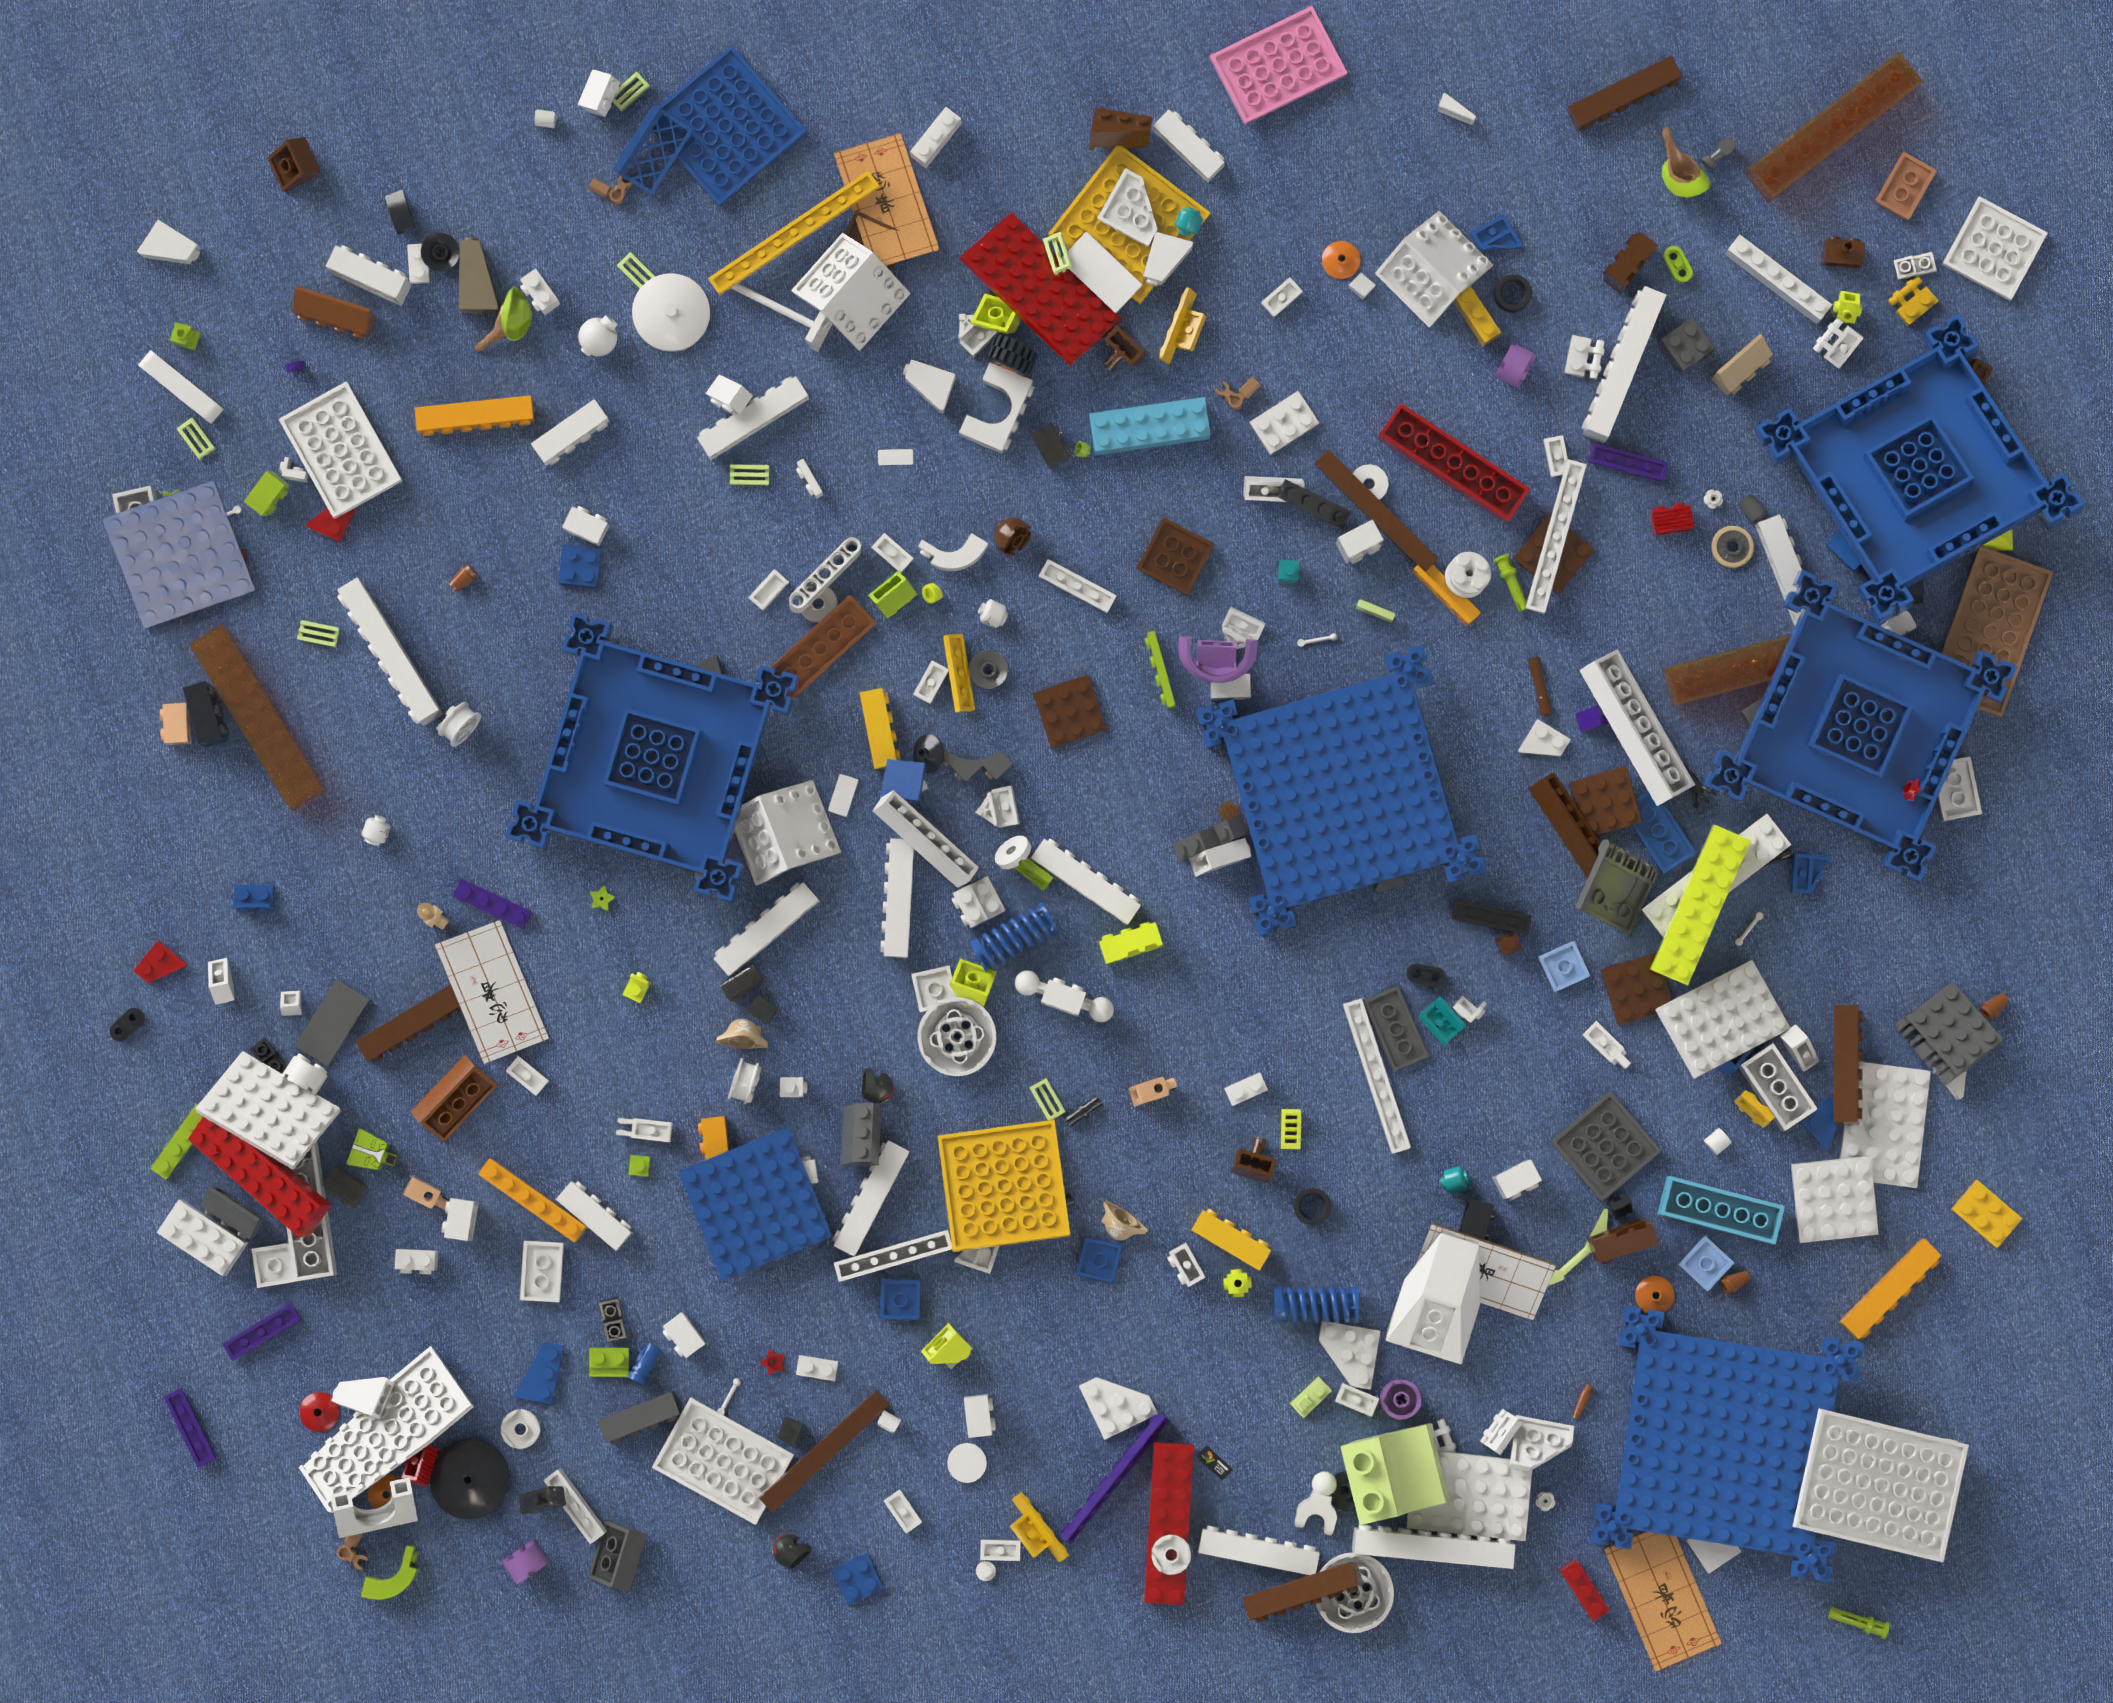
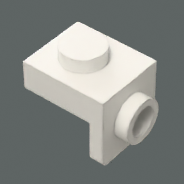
(1467, 1010)

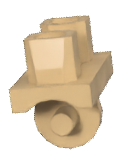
(432, 915)

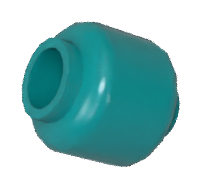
(1188, 221)
(1455, 1180)

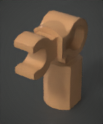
(616, 195)
(1236, 400)
(348, 1554)

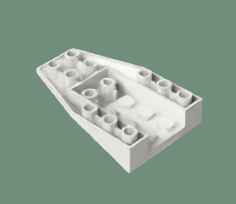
(1439, 1300)

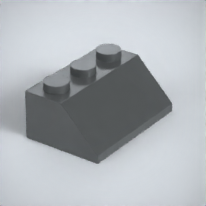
(861, 1135)
(232, 1213)
(617, 1556)

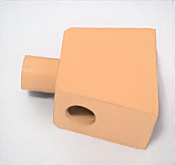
(1145, 1092)
(417, 1188)

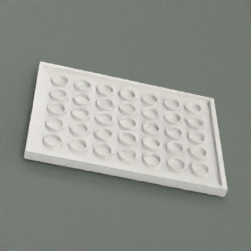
(1880, 1485)

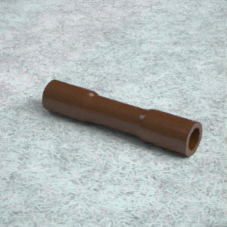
(1537, 674)

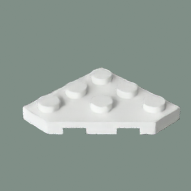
(1130, 209)
(1352, 1351)
(1116, 1406)
(1538, 1442)

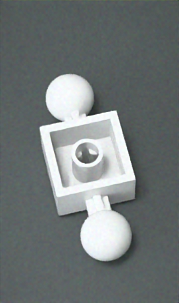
(1063, 997)

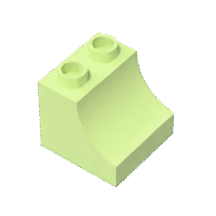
(1395, 1473)

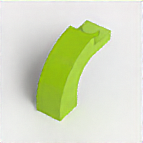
(380, 1589)

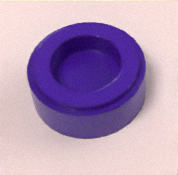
(295, 366)

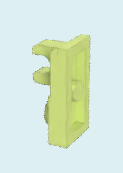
(1310, 1397)

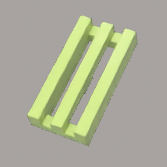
(636, 95)
(1068, 265)
(629, 275)
(205, 451)
(747, 474)
(1375, 611)
(305, 623)
(1039, 1085)

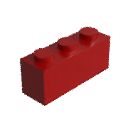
(1584, 1590)

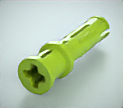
(1509, 574)
(1868, 1624)

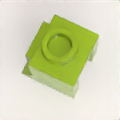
(184, 336)

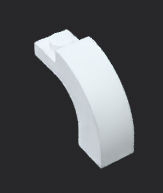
(956, 560)

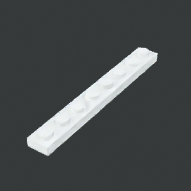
(1555, 536)
(1376, 1076)

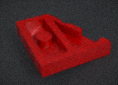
(331, 527)
(158, 963)

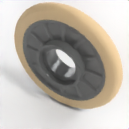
(1737, 535)

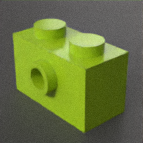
(267, 493)
(892, 594)

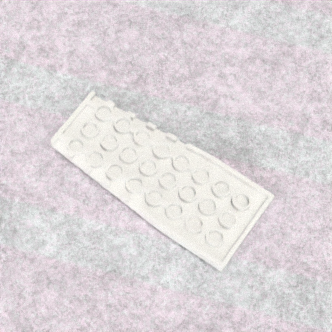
(366, 1449)

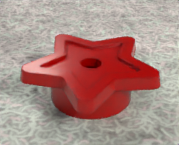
(1911, 789)
(773, 1357)

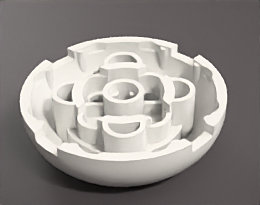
(933, 1039)
(1375, 1602)

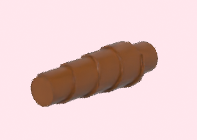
(1582, 1401)

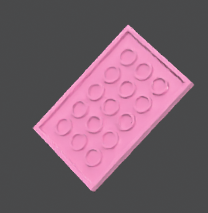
(1278, 65)

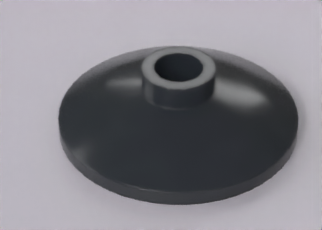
(441, 242)
(930, 751)
(1341, 1497)

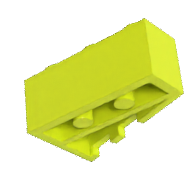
(1130, 942)

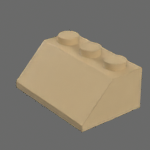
(1743, 366)

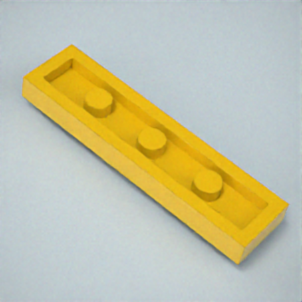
(959, 673)

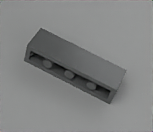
(638, 1417)

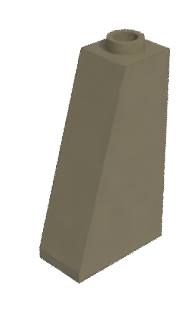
(475, 282)

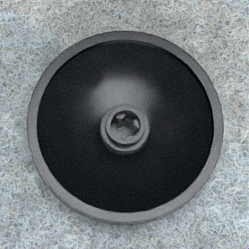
(487, 1473)

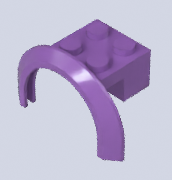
(1216, 659)

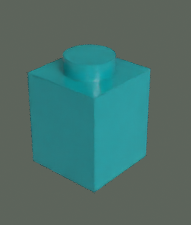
(1288, 571)

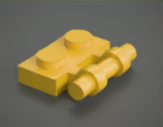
(1917, 305)
(1751, 1106)

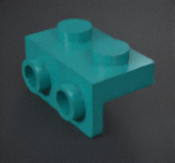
(1441, 1020)

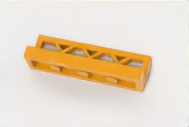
(1435, 582)

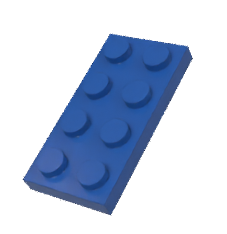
(1661, 834)

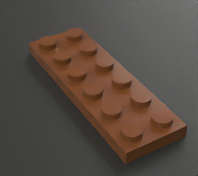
(825, 643)

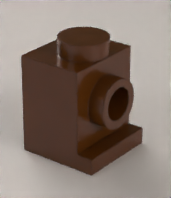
(1508, 944)

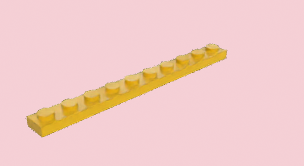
(793, 233)

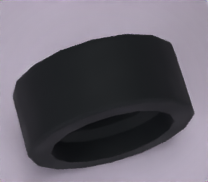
(1515, 279)
(1297, 1206)

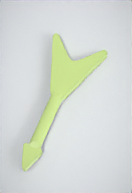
(1601, 1226)

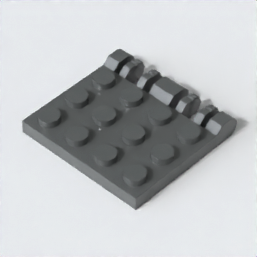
(1617, 887)
(1951, 1031)

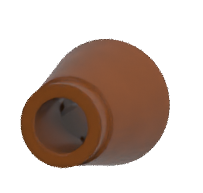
(464, 577)
(1993, 1007)
(1734, 1282)

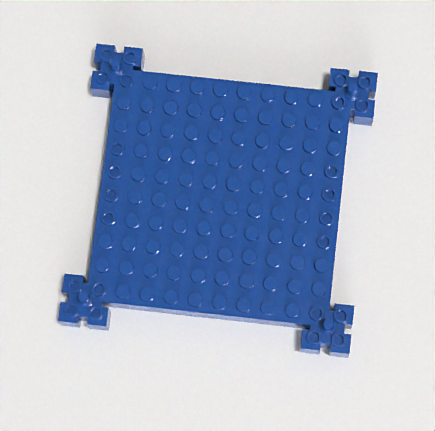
(1919, 469)
(1856, 721)
(652, 757)
(1341, 791)
(1722, 1441)

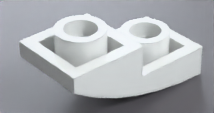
(1915, 266)

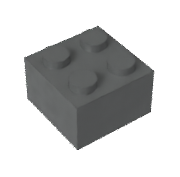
(1686, 345)

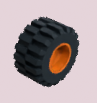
(1011, 355)

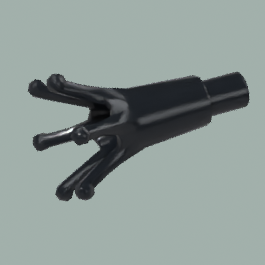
(1698, 789)

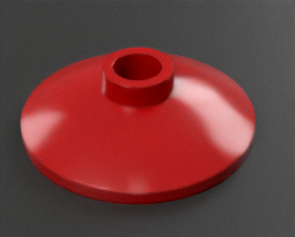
(329, 1410)

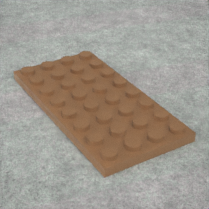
(1997, 614)

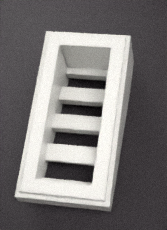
(1453, 109)

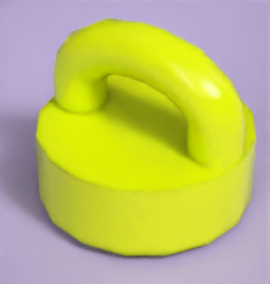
(931, 593)

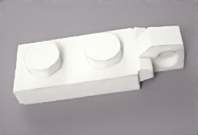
(1606, 1045)

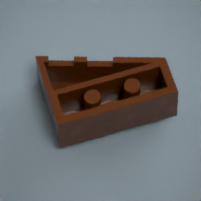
(1119, 129)
(1629, 261)
(1622, 1240)

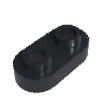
(1426, 975)
(127, 1026)

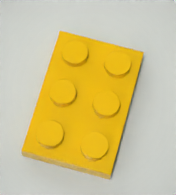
(1986, 1214)

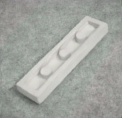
(1077, 586)
(577, 1507)

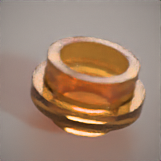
(1228, 810)

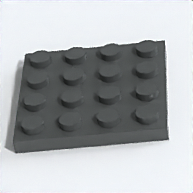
(1605, 1146)

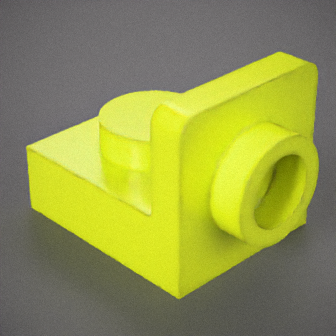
(637, 987)

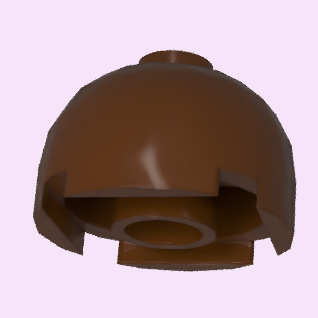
(1011, 534)

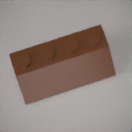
(333, 312)
(453, 1098)

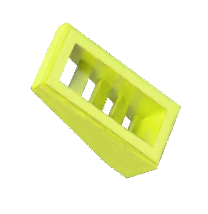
(1292, 1112)

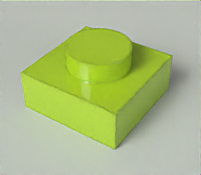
(639, 1165)

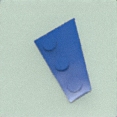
(542, 1375)

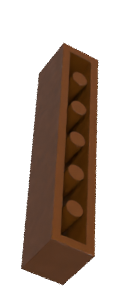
(1624, 93)
(1567, 821)
(408, 1024)
(1847, 1064)
(1303, 1591)

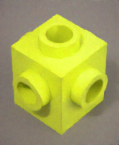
(1847, 307)
(1229, 1283)

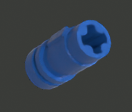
(646, 1361)

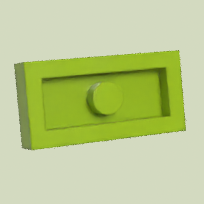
(1034, 873)

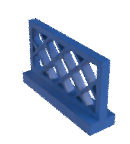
(638, 140)

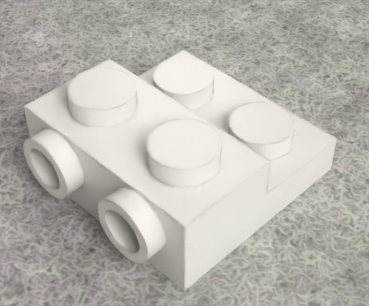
(978, 902)

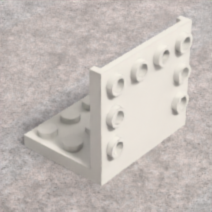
(1433, 267)
(852, 290)
(784, 831)

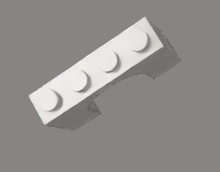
(997, 435)
(355, 1521)

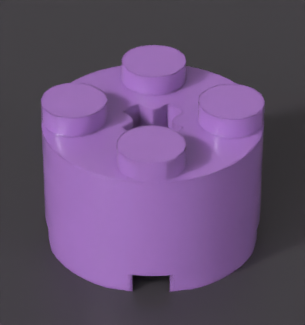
(1515, 365)
(1411, 1395)
(525, 1561)

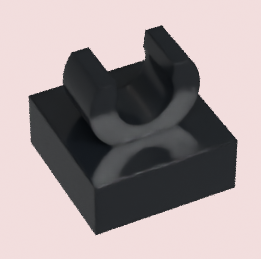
(1621, 1207)

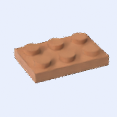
(1905, 186)

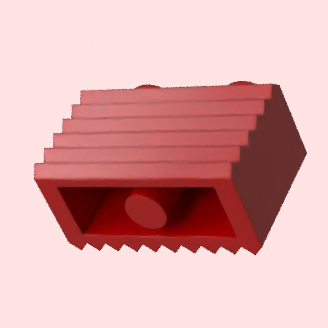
(1672, 519)
(420, 1465)

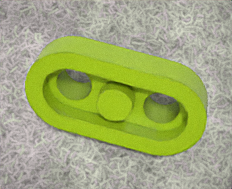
(1679, 264)

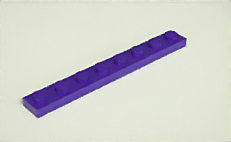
(1110, 1483)

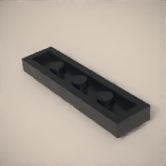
(1313, 503)
(1491, 917)

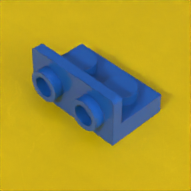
(253, 897)

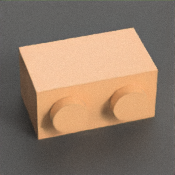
(175, 724)

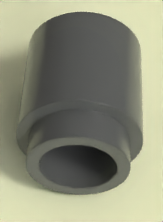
(1753, 508)

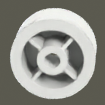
(1467, 564)
(458, 723)
(744, 1081)

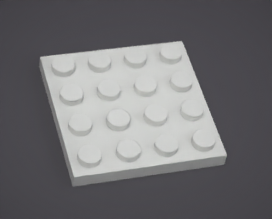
(1994, 248)
(1834, 1199)

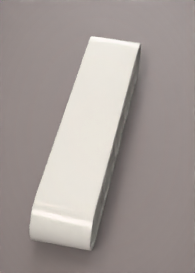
(180, 387)
(827, 566)

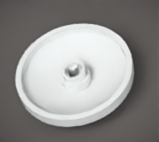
(671, 312)

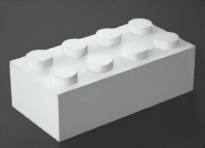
(368, 275)
(1777, 1087)
(202, 1237)

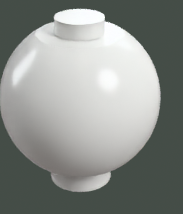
(598, 336)

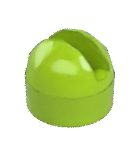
(1081, 449)

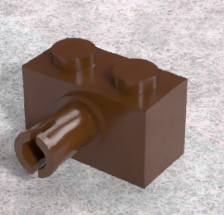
(1843, 253)
(1124, 347)
(1253, 1163)

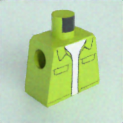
(370, 1152)

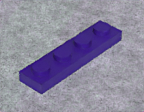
(1628, 462)
(492, 903)
(261, 1331)
(190, 1427)

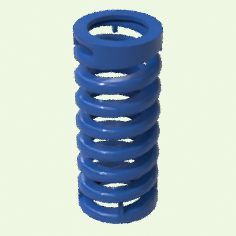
(1044, 921)
(1349, 1301)

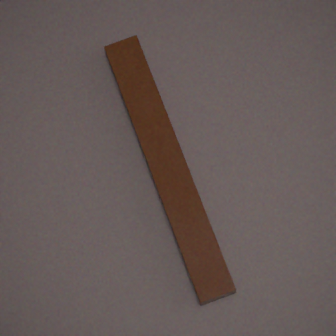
(1375, 510)
(823, 1451)

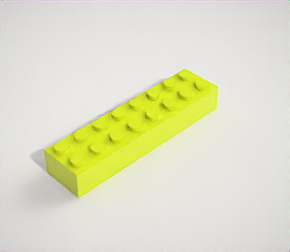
(1700, 904)

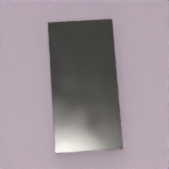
(332, 1022)
(1395, 1028)

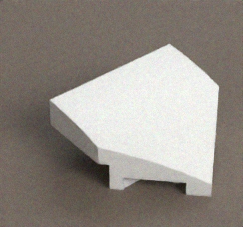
(974, 337)
(1240, 626)
(1000, 807)

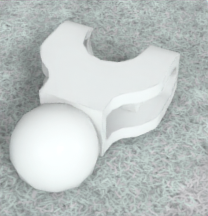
(1319, 1502)

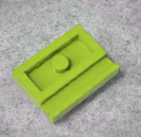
(608, 1362)

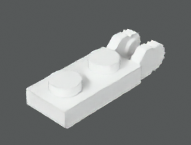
(647, 1129)

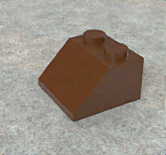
(293, 163)

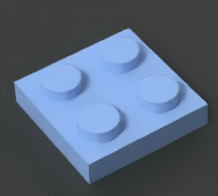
(1563, 966)
(1706, 1263)

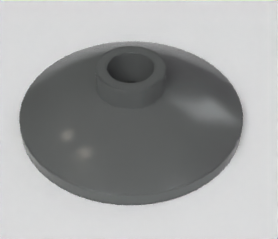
(988, 659)

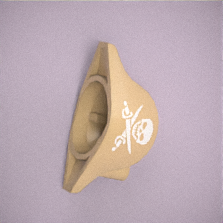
(742, 1035)
(1120, 1223)

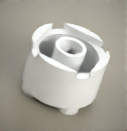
(304, 1074)

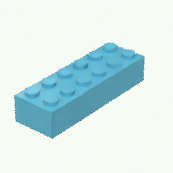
(1149, 426)
(1721, 1210)

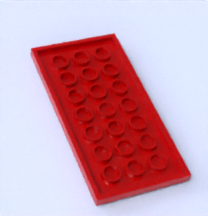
(1052, 305)

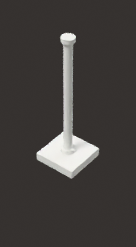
(819, 327)

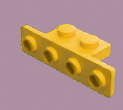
(1184, 328)
(1034, 1532)

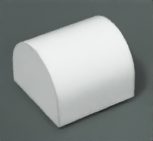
(545, 118)
(1717, 1141)
(888, 1422)

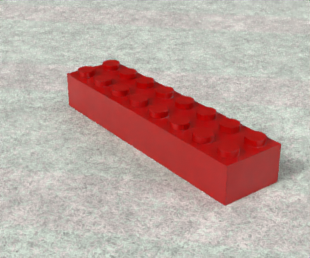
(1453, 463)
(263, 1178)
(1168, 1516)

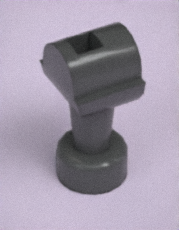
(1724, 150)

